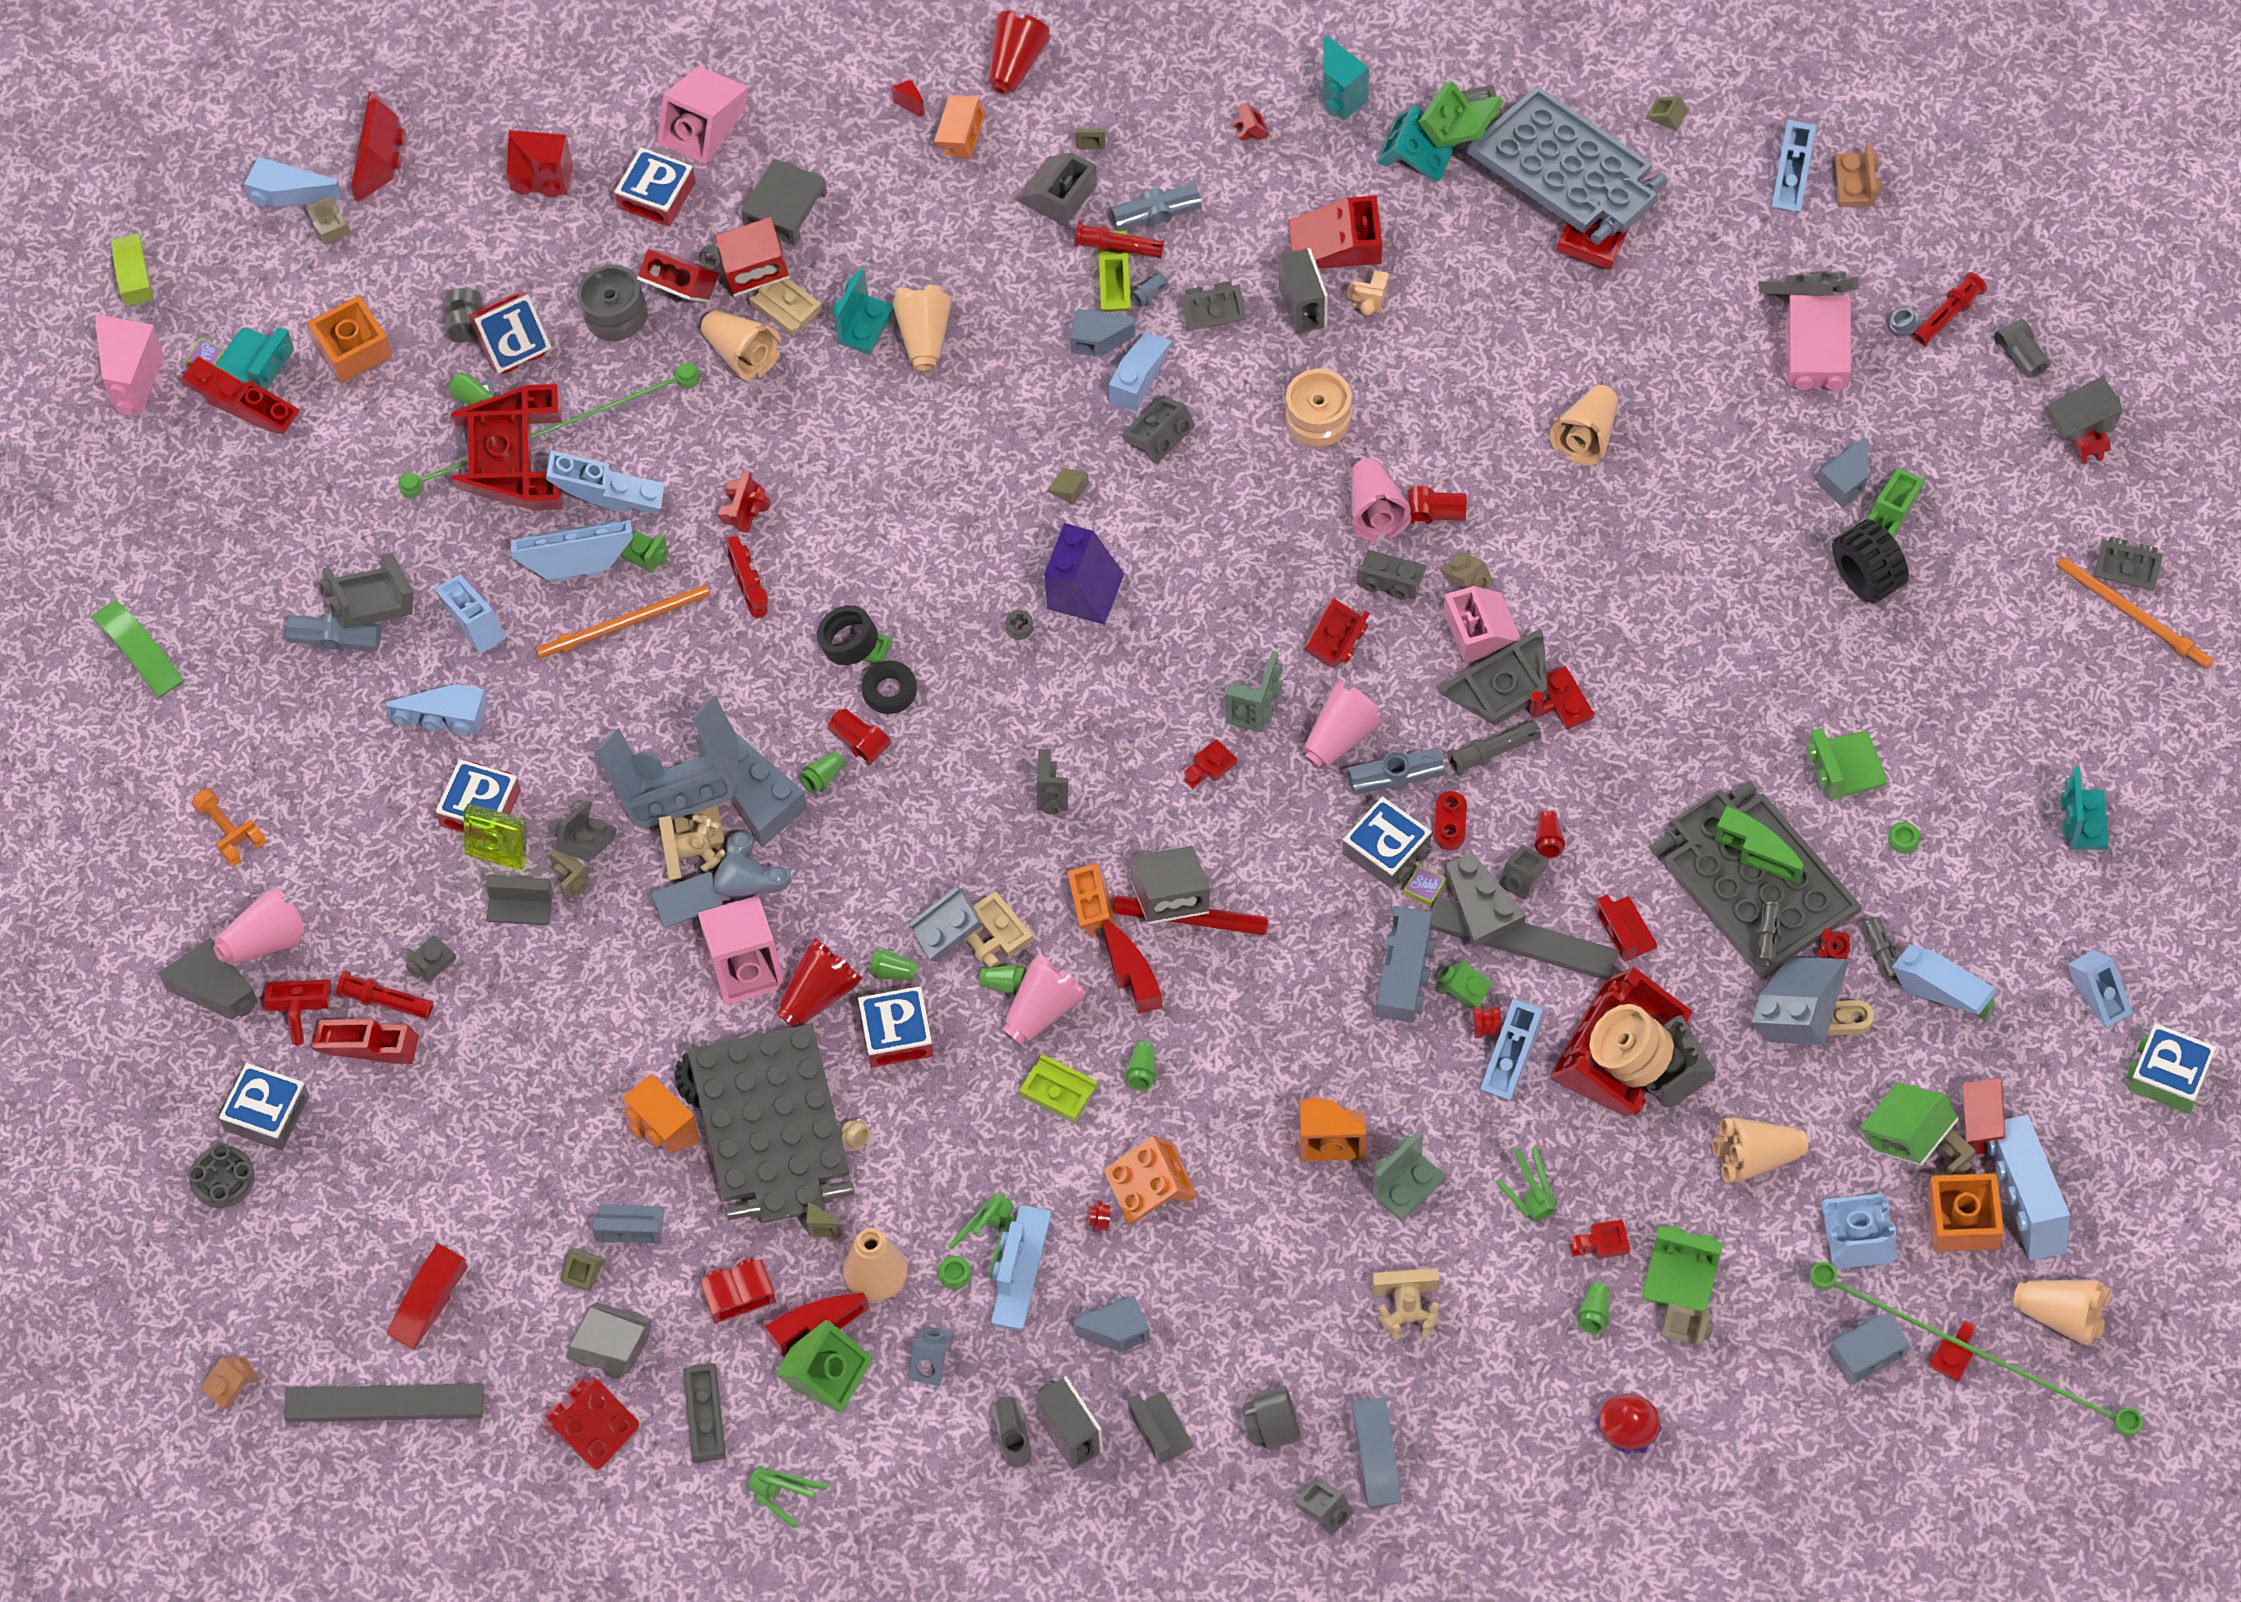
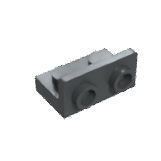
(1213, 307)
(1160, 428)
(2128, 564)
(1390, 575)
(1051, 790)
(581, 835)

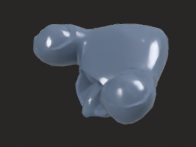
(744, 876)

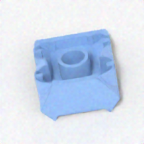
(1860, 1231)

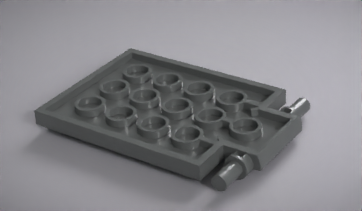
(1735, 892)
(770, 1123)

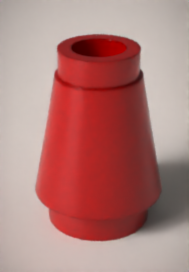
(1549, 837)

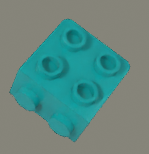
(257, 356)

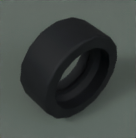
(857, 649)

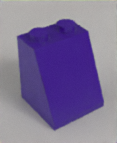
(1081, 576)

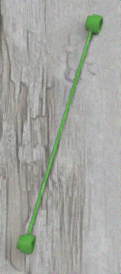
(686, 377)
(2127, 1422)

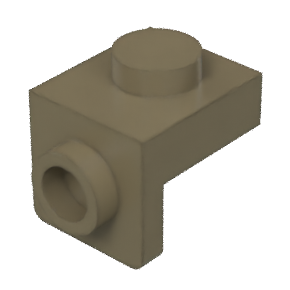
(328, 220)
(1467, 572)
(1686, 1324)

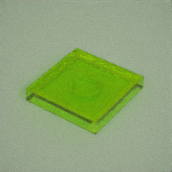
(495, 837)

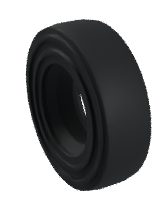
(885, 670)

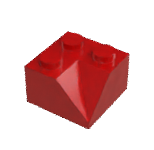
(538, 163)

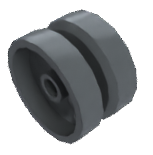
(612, 302)

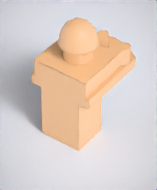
(1369, 296)

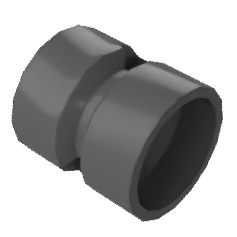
(458, 306)

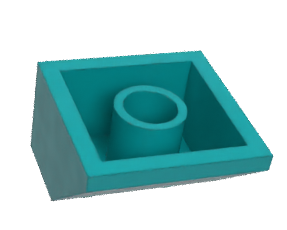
(1343, 80)

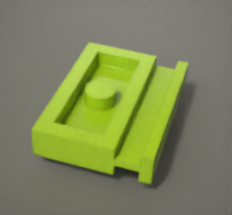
(1058, 1088)

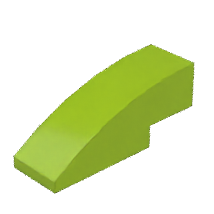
(131, 270)
(1114, 280)

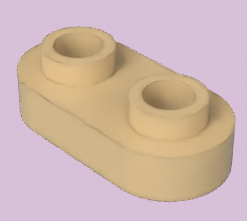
(1843, 1024)

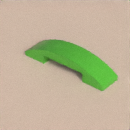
(138, 647)

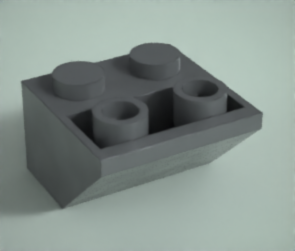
(1060, 187)

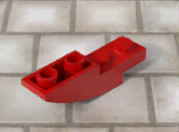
(238, 398)

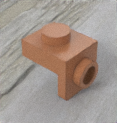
(229, 1379)

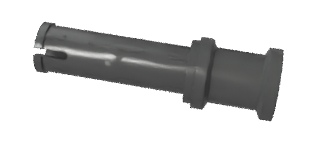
(1481, 751)

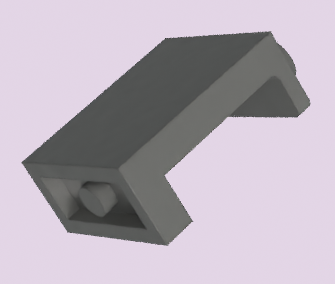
(786, 196)
(369, 594)

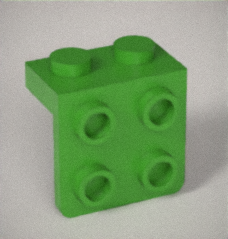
(1454, 119)
(1845, 763)
(1682, 1268)

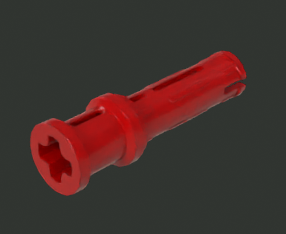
(1104, 239)
(1957, 301)
(370, 993)

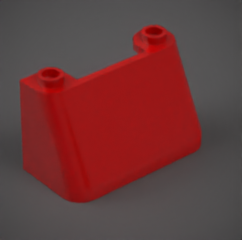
(1576, 1065)

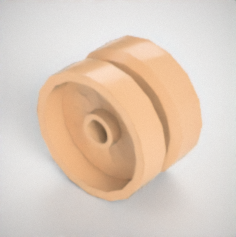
(1318, 407)
(1631, 1045)

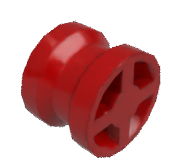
(1487, 1022)

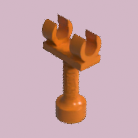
(206, 802)

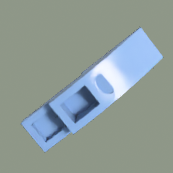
(600, 486)

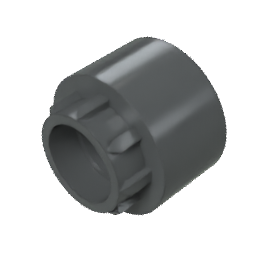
(1272, 1418)

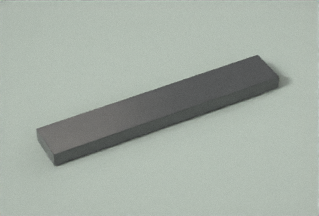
(1533, 943)
(384, 1402)

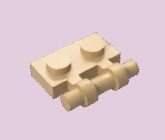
(1002, 926)

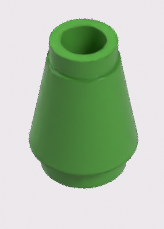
(468, 389)
(820, 773)
(892, 966)
(1003, 978)
(1141, 1068)
(1595, 1309)

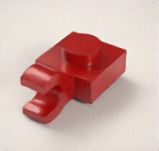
(1211, 762)
(1606, 1239)
(1951, 1358)

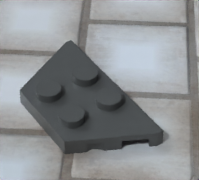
(1817, 284)
(1503, 681)

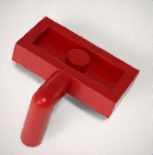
(1564, 698)
(295, 997)

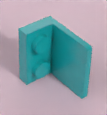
(1412, 144)
(860, 317)
(2085, 815)

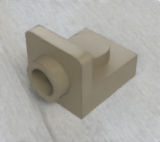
(571, 871)
(1957, 1149)

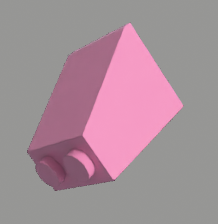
(700, 113)
(1818, 341)
(128, 361)
(741, 950)

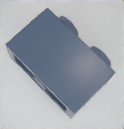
(1869, 1347)

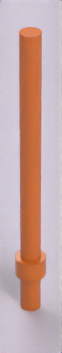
(568, 642)
(2183, 646)

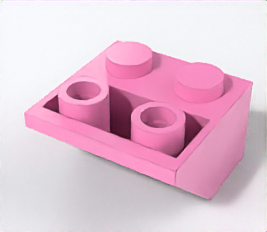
(1479, 622)

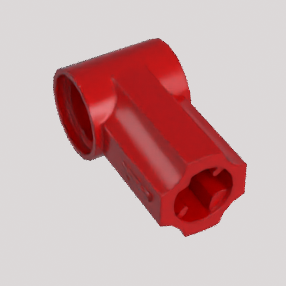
(1431, 505)
(862, 739)

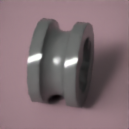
(1027, 627)

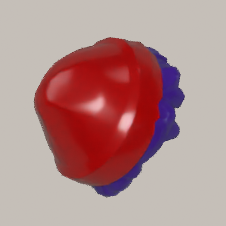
(1629, 1423)

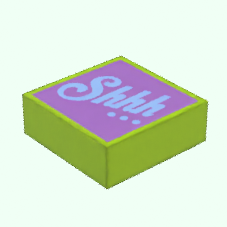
(205, 350)
(1424, 886)

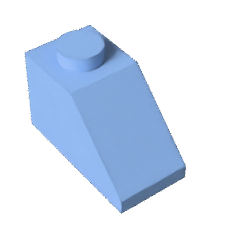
(2100, 986)

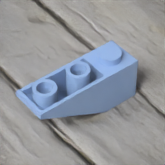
(447, 707)

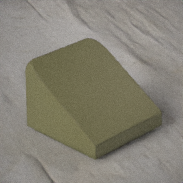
(1668, 112)
(1090, 138)
(1069, 485)
(821, 1223)
(581, 1269)

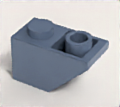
(1100, 332)
(1847, 474)
(1114, 1326)

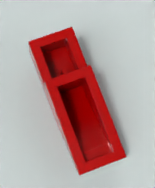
(1132, 969)
(366, 1040)
(427, 1295)
(796, 1324)

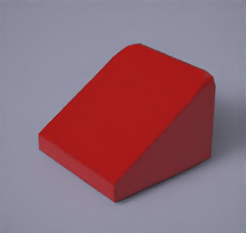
(908, 97)

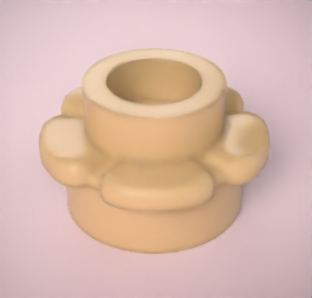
(852, 1131)

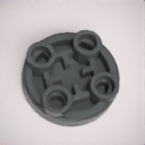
(221, 1176)

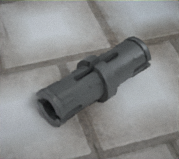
(710, 249)
(1769, 934)
(1881, 946)

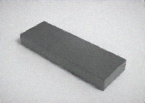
(704, 1413)

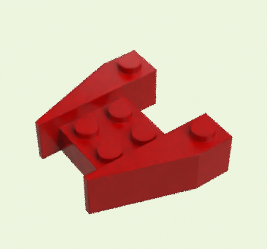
(502, 447)

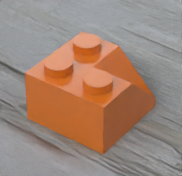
(349, 339)
(659, 1117)
(1331, 1131)
(1965, 1212)

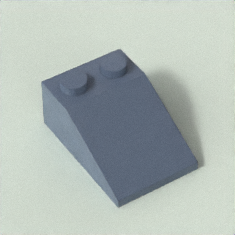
(1800, 1001)

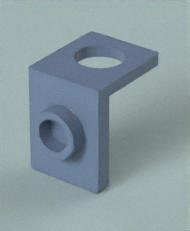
(932, 1346)

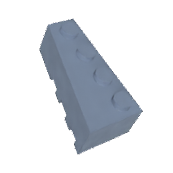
(764, 794)

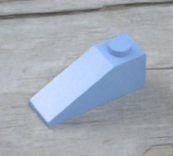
(1794, 165)
(286, 185)
(1138, 371)
(471, 613)
(1941, 981)
(1513, 1047)

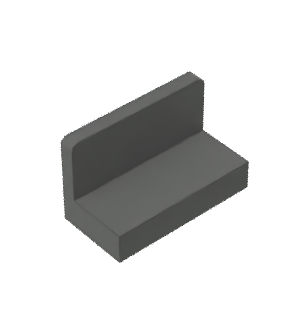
(519, 900)
(1159, 1426)

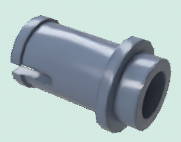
(1146, 292)

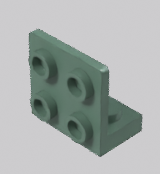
(1251, 707)
(1405, 1178)

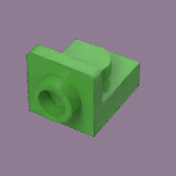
(646, 551)

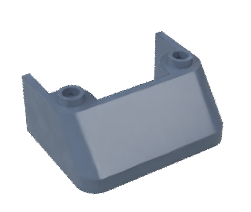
(658, 792)

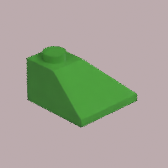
(825, 1366)

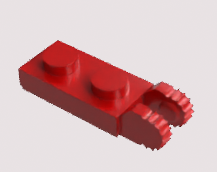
(747, 579)

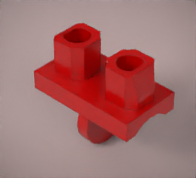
(747, 502)

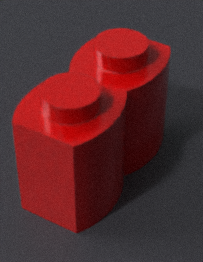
(737, 1290)

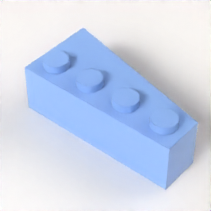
(2031, 1189)

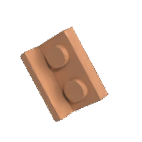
(1857, 179)

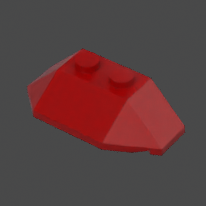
(377, 149)

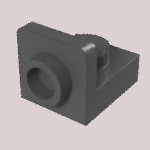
(1522, 871)
(429, 959)
(1324, 1505)

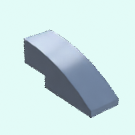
(1376, 1452)

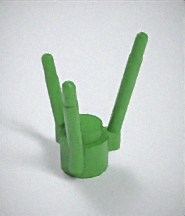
(1539, 1201)
(994, 1213)
(769, 1484)

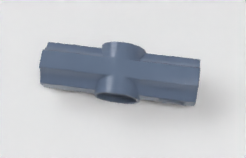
(1156, 207)
(329, 634)
(1414, 768)

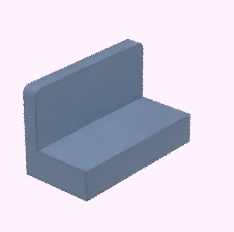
(686, 899)
(629, 1224)

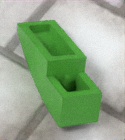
(1896, 501)
(1758, 845)

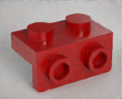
(1336, 633)

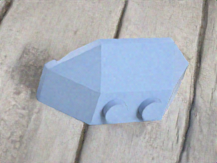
(573, 550)

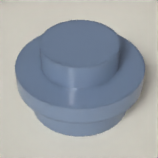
(1904, 322)

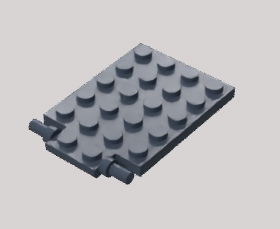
(1568, 165)

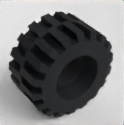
(1870, 561)

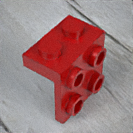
(591, 1422)

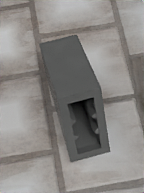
(209, 982)

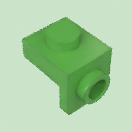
(1463, 983)

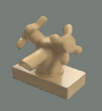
(689, 845)
(1406, 1290)

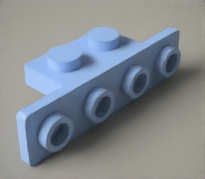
(1019, 1266)

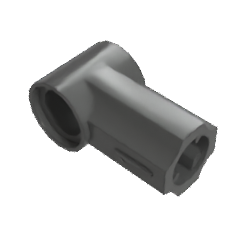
(2019, 342)
(1012, 1431)

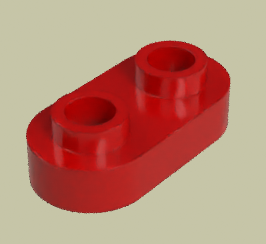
(1450, 819)

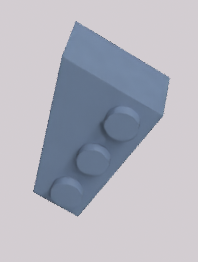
(1405, 965)

